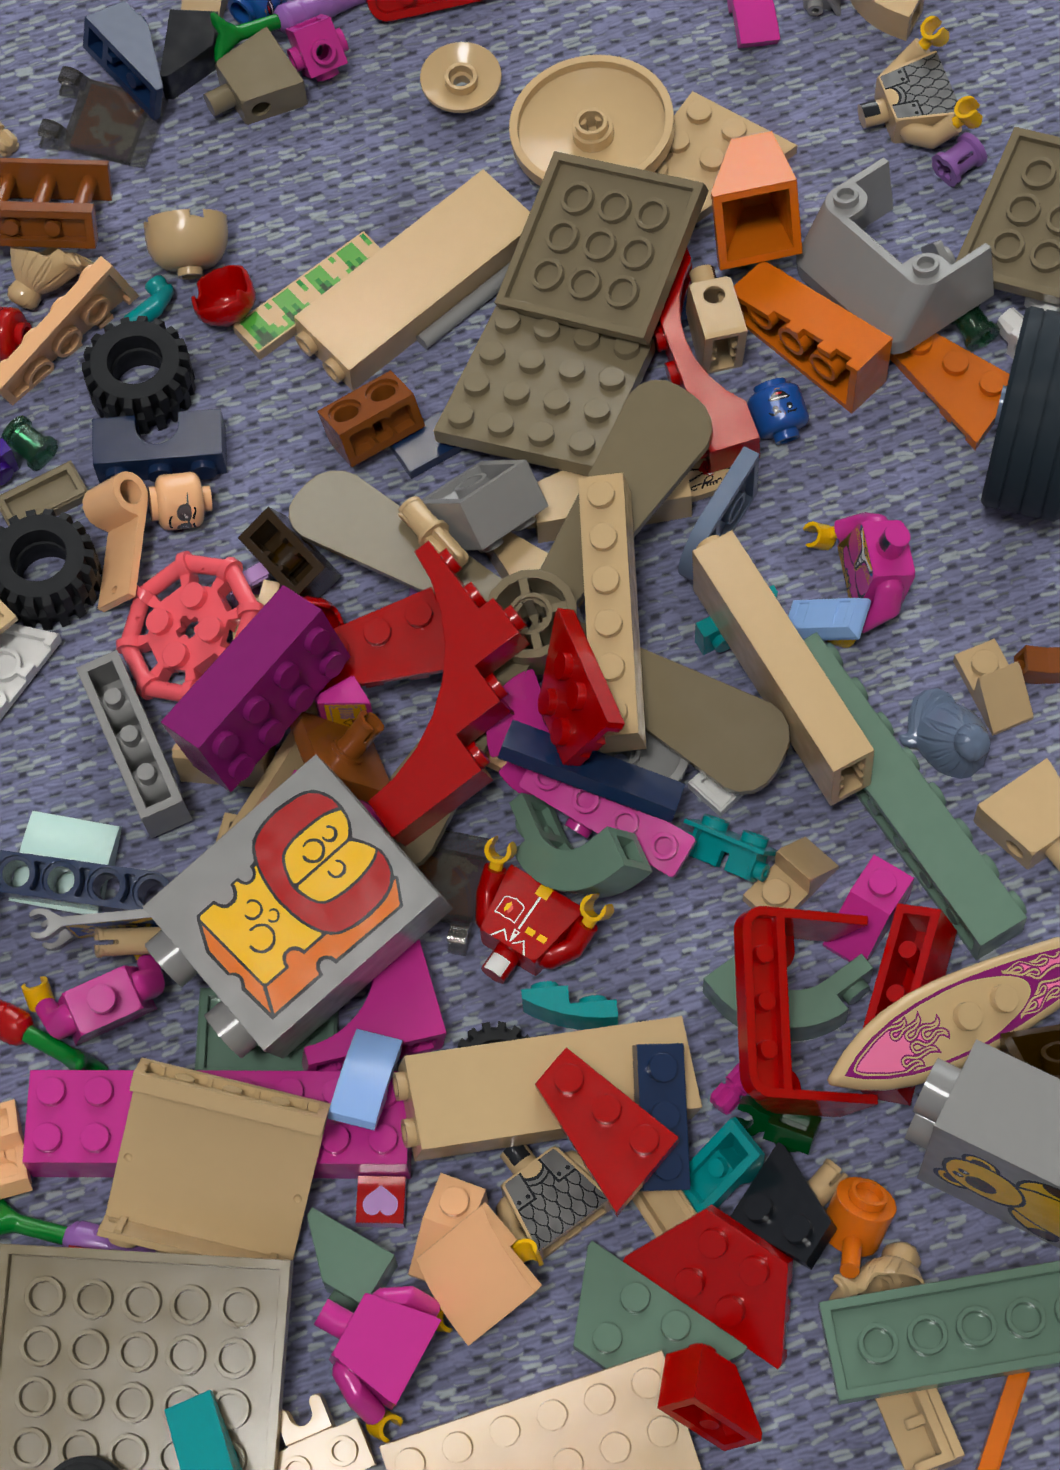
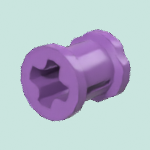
(959, 159)

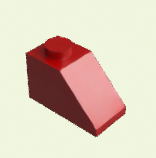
(708, 1397)

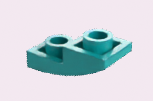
(551, 1004)

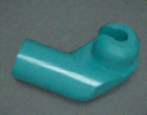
(153, 307)

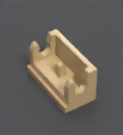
(921, 1430)

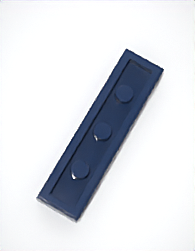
(598, 774)

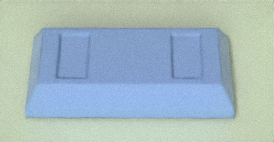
(830, 617)

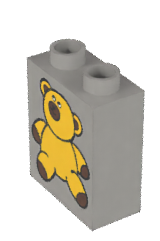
(993, 1138)

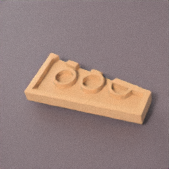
(62, 330)

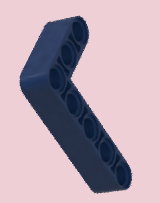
(87, 882)

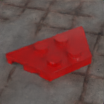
(575, 693)
(724, 1277)

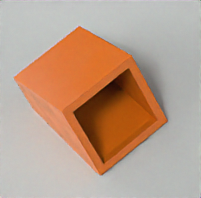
(755, 203)

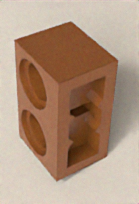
(371, 418)

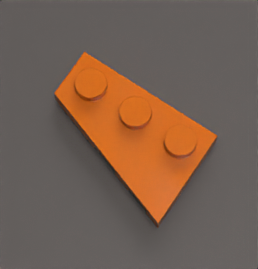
(957, 382)

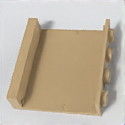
(212, 1165)

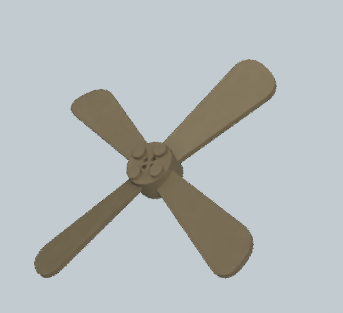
(655, 445)

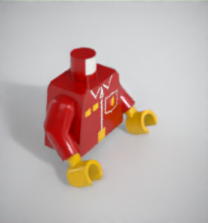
(529, 921)

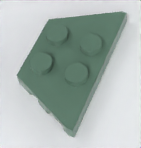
(631, 1316)

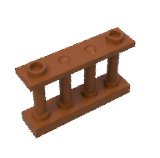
(46, 222)

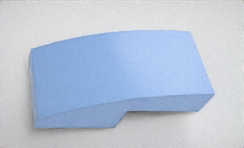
(365, 1079)

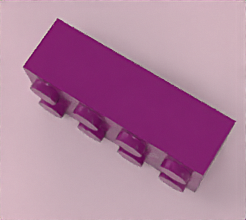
(256, 688)

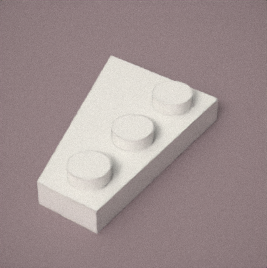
(21, 657)

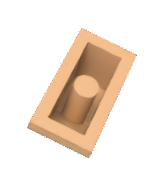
(447, 1207)

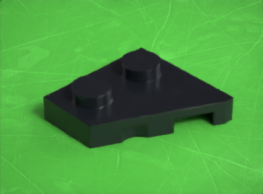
(786, 1210)

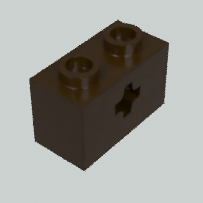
(288, 555)

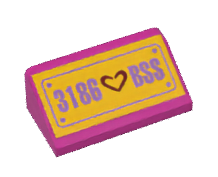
(342, 702)

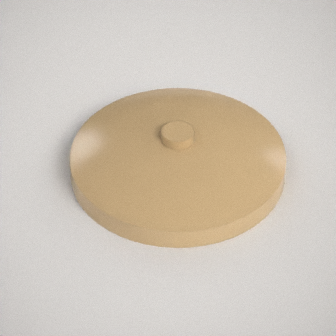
(592, 110)

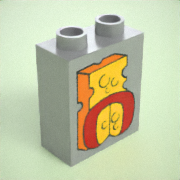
(292, 912)

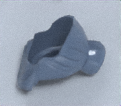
(946, 734)

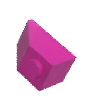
(873, 896)

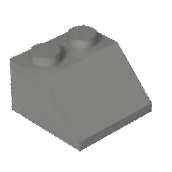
(488, 503)

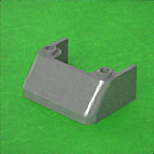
(865, 279)

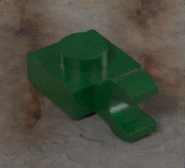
(792, 1131)

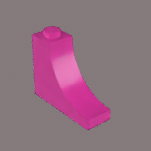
(397, 1006)

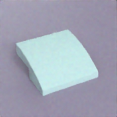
(67, 839)

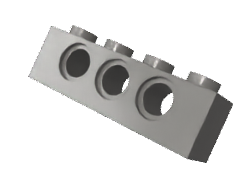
(134, 744)

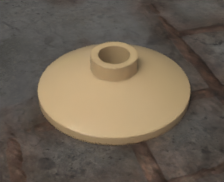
(458, 64)

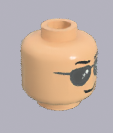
(179, 501)

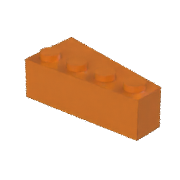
(815, 335)

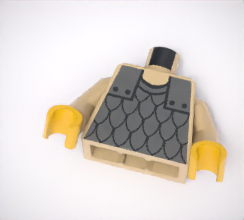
(916, 95)
(547, 1200)

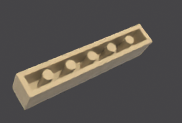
(613, 600)

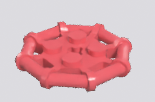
(173, 615)

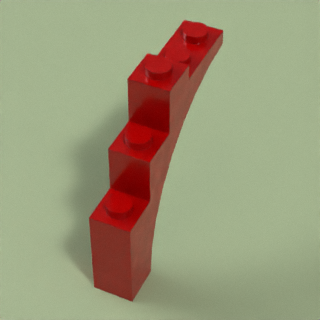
(447, 761)

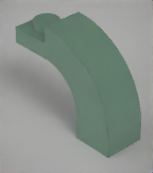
(603, 865)
(811, 1010)

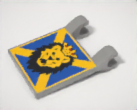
(84, 925)

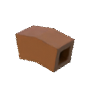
(1039, 664)

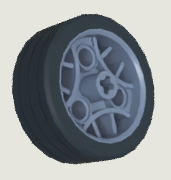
(1026, 446)

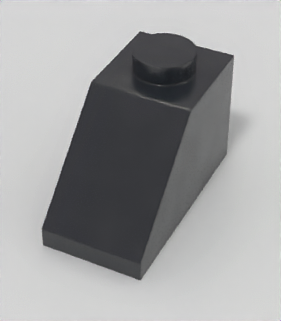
(187, 51)

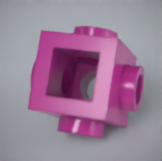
(305, 40)

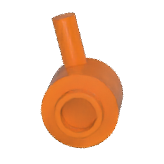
(862, 1217)

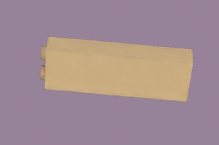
(412, 281)
(782, 667)
(488, 1094)

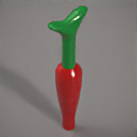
(19, 1028)

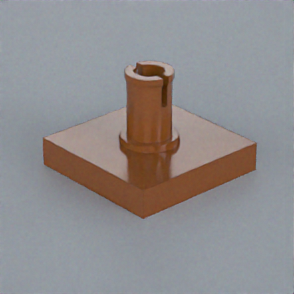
(345, 750)

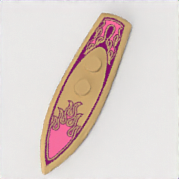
(948, 1017)

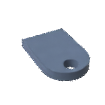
(725, 506)

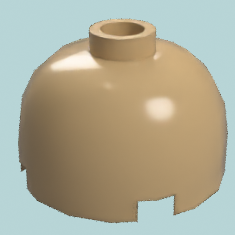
(186, 241)

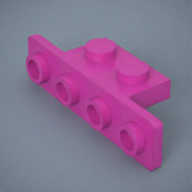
(661, 841)

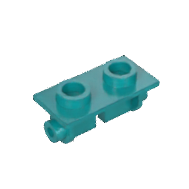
(745, 851)

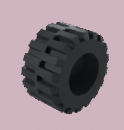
(132, 346)
(63, 593)

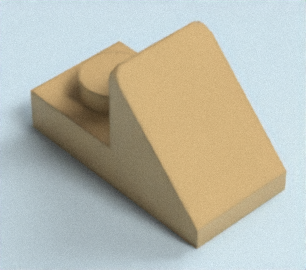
(995, 686)
(794, 877)

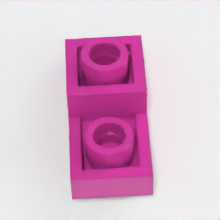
(754, 22)

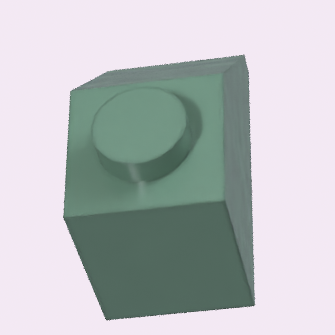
(348, 1261)

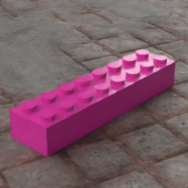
(81, 1117)

